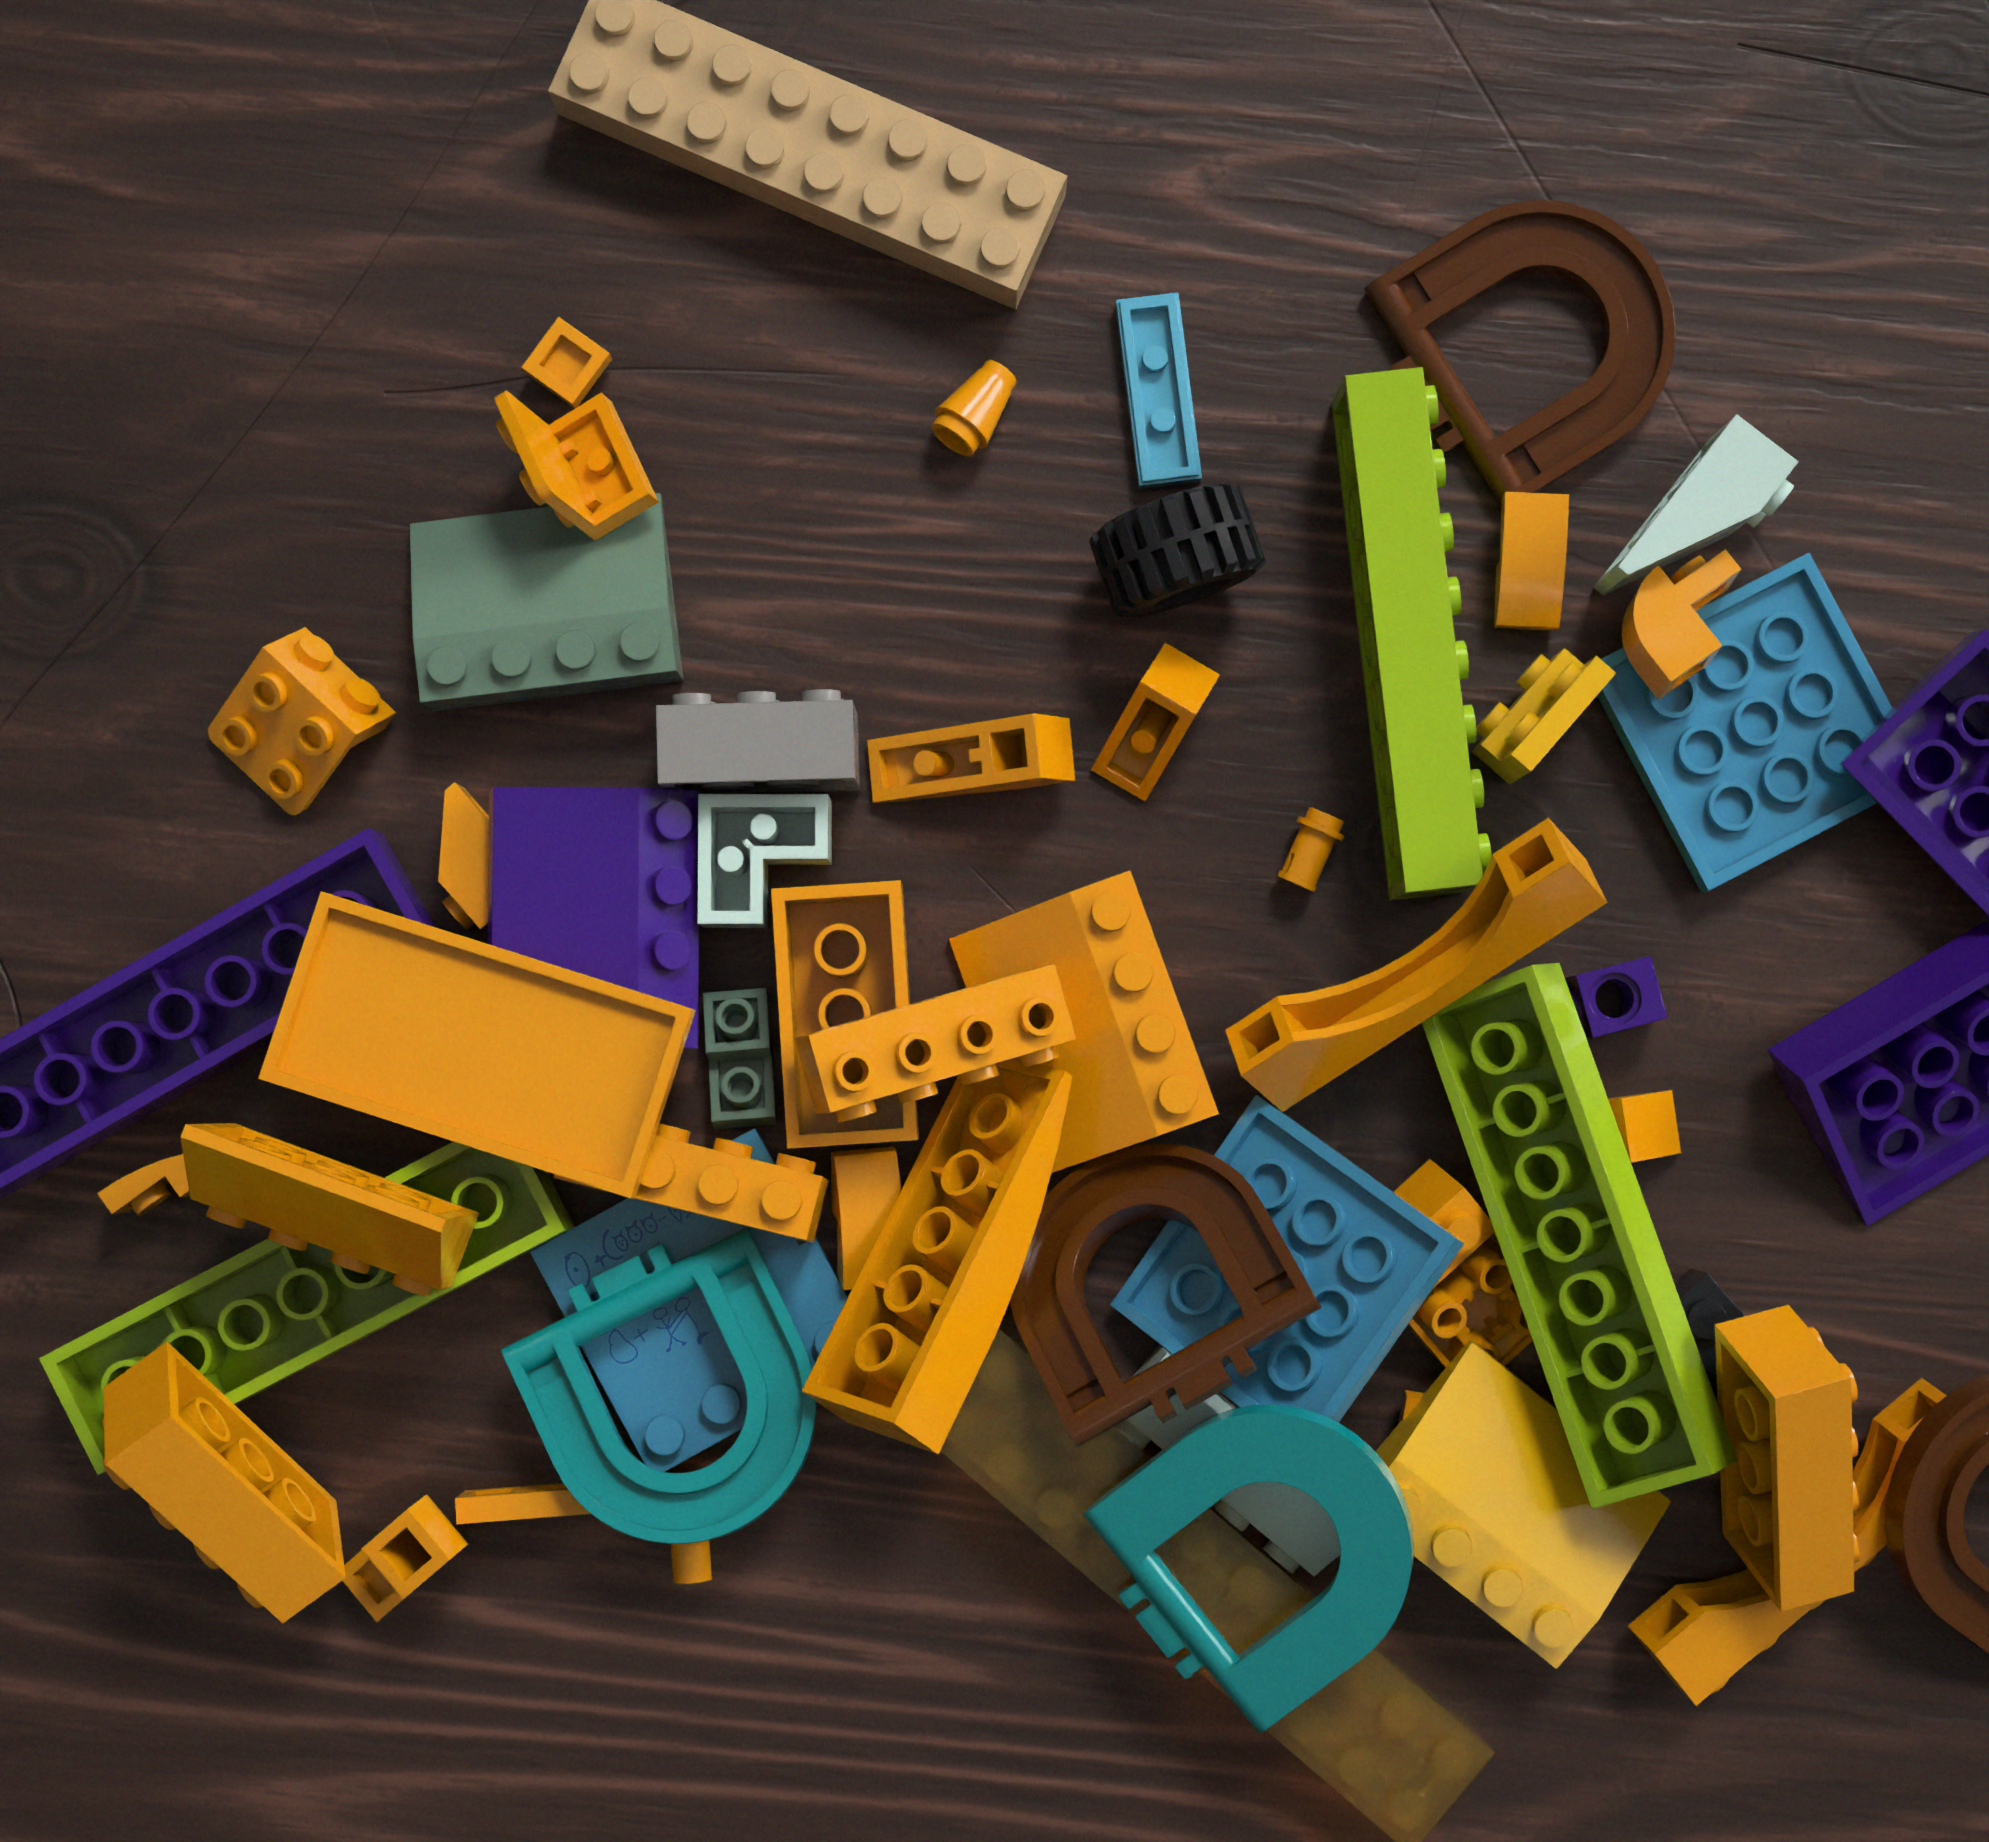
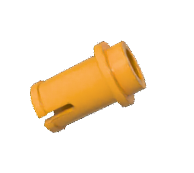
(1311, 848)

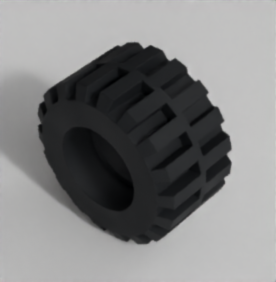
(1177, 550)

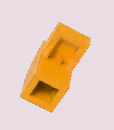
(1661, 625)
(402, 1557)

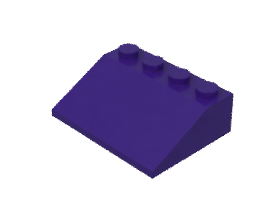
(1932, 765)
(600, 884)
(1899, 1078)

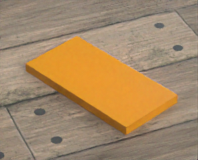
(477, 1045)

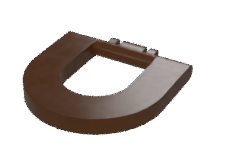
(1527, 240)
(1094, 1205)
(1928, 1509)

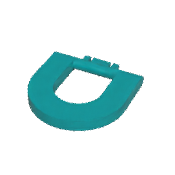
(586, 1441)
(1244, 1449)

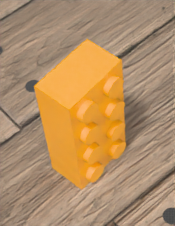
(836, 963)
(1794, 1445)
(221, 1483)

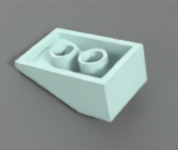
(1728, 483)

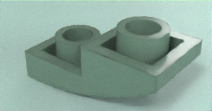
(740, 1058)

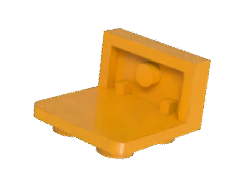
(578, 463)
(296, 718)

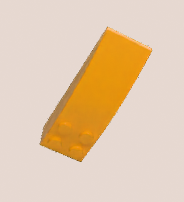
(945, 1260)

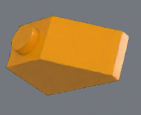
(1155, 721)
(465, 858)

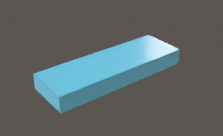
(1158, 391)

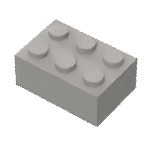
(758, 744)

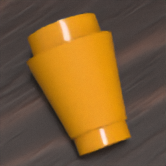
(973, 410)

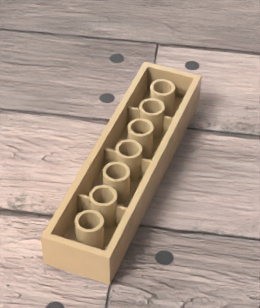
(810, 144)

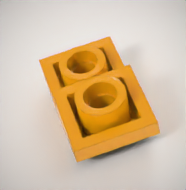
(1531, 561)
(146, 1187)
(862, 1196)

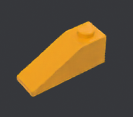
(972, 758)

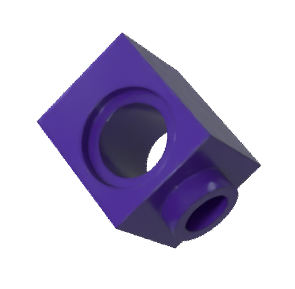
(1640, 995)

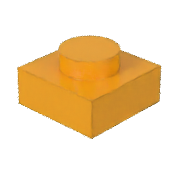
(567, 362)

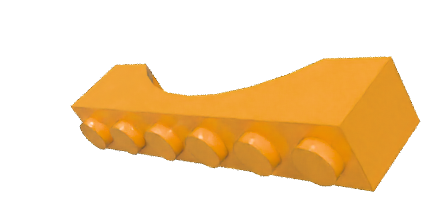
(1520, 903)
(1717, 1626)

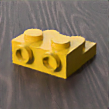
(1551, 701)

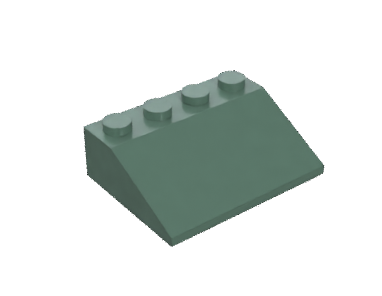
(539, 608)

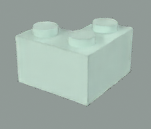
(743, 837)

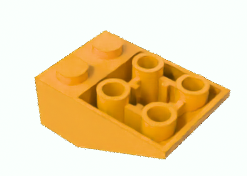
(1476, 1290)

